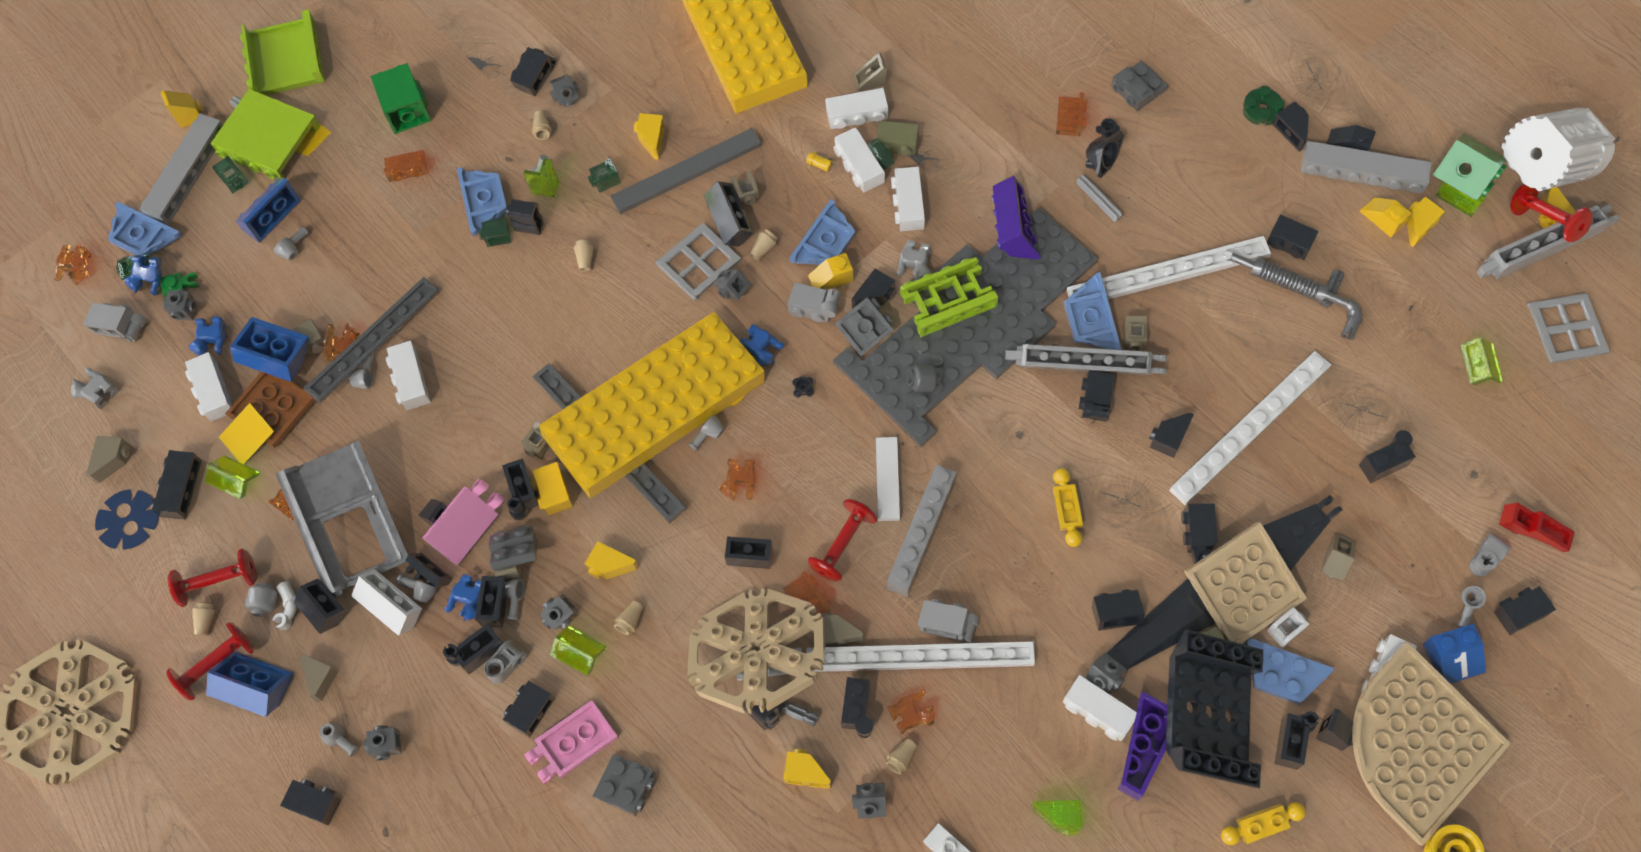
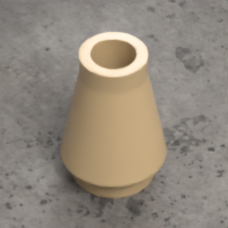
(541, 127)
(763, 244)
(583, 252)
(202, 618)
(628, 618)
(900, 757)

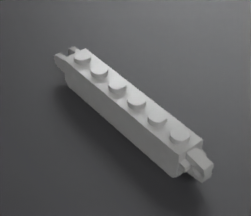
(1541, 245)
(1086, 359)

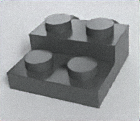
(1138, 85)
(865, 325)
(512, 547)
(625, 785)

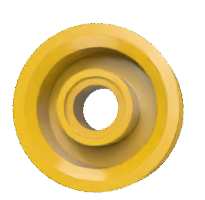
(1454, 836)

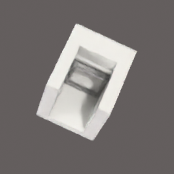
(1288, 627)

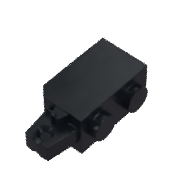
(1200, 530)

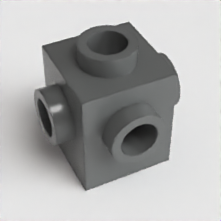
(559, 85)
(731, 284)
(180, 305)
(563, 607)
(1106, 673)
(383, 742)
(870, 800)

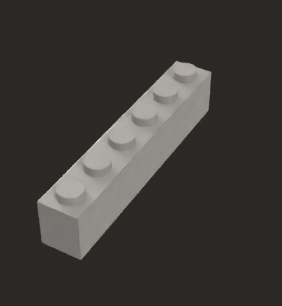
(1365, 167)
(182, 170)
(921, 531)

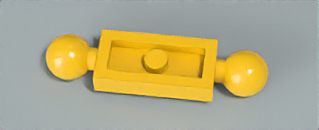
(1067, 507)
(1263, 823)

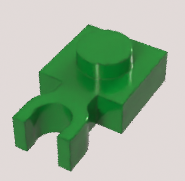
(177, 281)

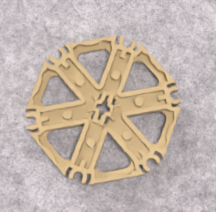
(755, 664)
(75, 696)

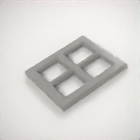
(683, 246)
(1591, 323)

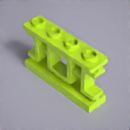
(952, 311)

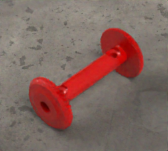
(1575, 225)
(857, 510)
(177, 584)
(182, 682)

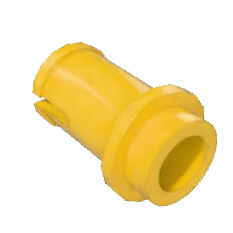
(819, 161)

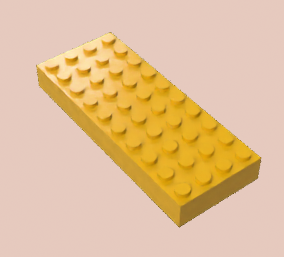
(747, 50)
(651, 404)

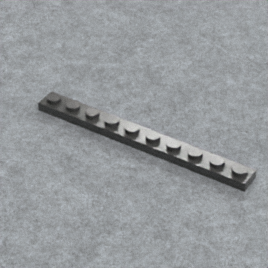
(641, 477)

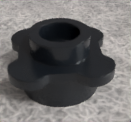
(1107, 124)
(803, 381)

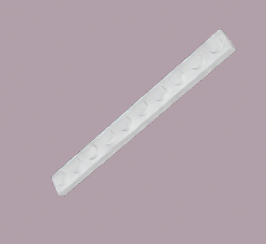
(1180, 268)
(1249, 428)
(928, 656)

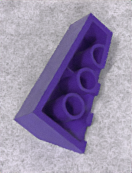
(1014, 220)
(1145, 746)

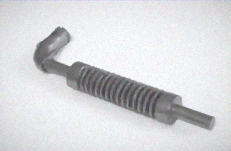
(1305, 287)

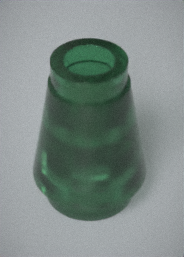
(881, 153)

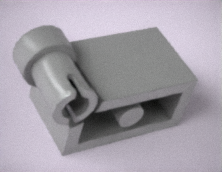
(813, 303)
(114, 321)
(947, 620)

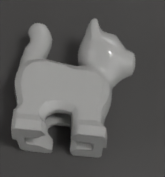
(914, 259)
(94, 389)

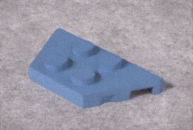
(482, 197)
(139, 232)
(825, 238)
(1091, 316)
(1287, 674)

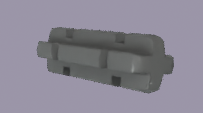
(1334, 284)
(798, 712)

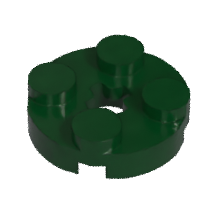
(1265, 96)

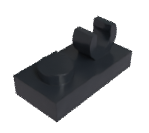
(426, 568)

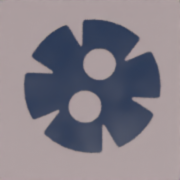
(115, 524)

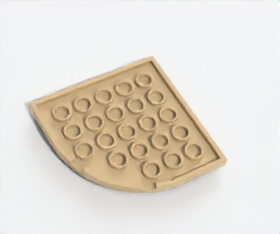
(1420, 743)

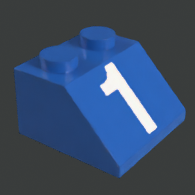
(1457, 653)

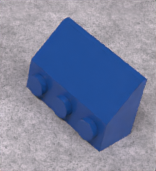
(268, 209)
(270, 349)
(248, 683)

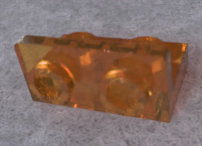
(1070, 115)
(405, 166)
(805, 589)

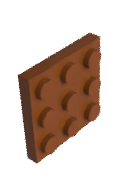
(276, 401)

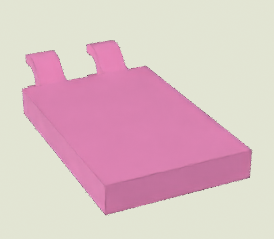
(463, 522)
(572, 742)

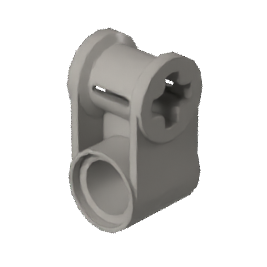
(1490, 554)
(505, 661)

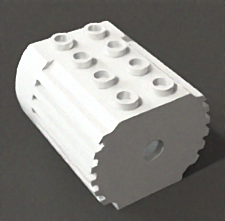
(1558, 148)

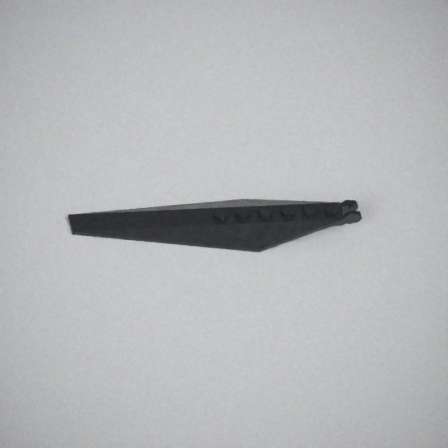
(1186, 610)

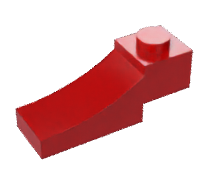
(1537, 526)

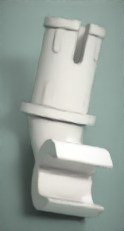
(288, 597)

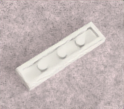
(887, 479)

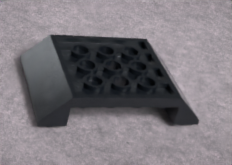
(1216, 676)

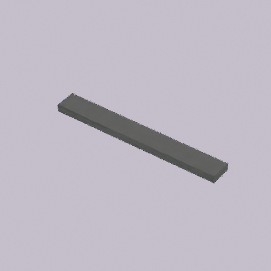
(685, 171)
(371, 340)

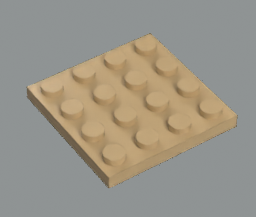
(1245, 584)

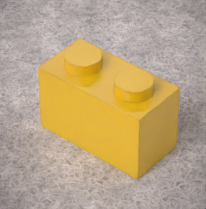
(552, 489)

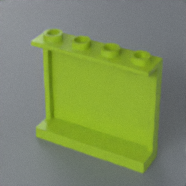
(282, 56)
(263, 133)

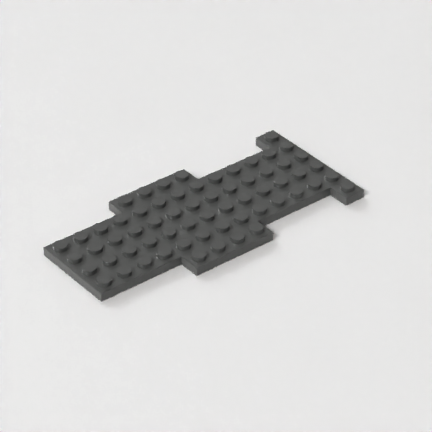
(957, 351)

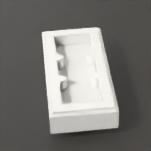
(942, 841)

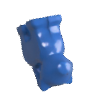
(142, 271)
(208, 334)
(758, 343)
(465, 594)

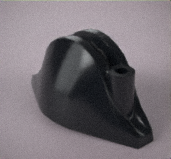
(1103, 153)

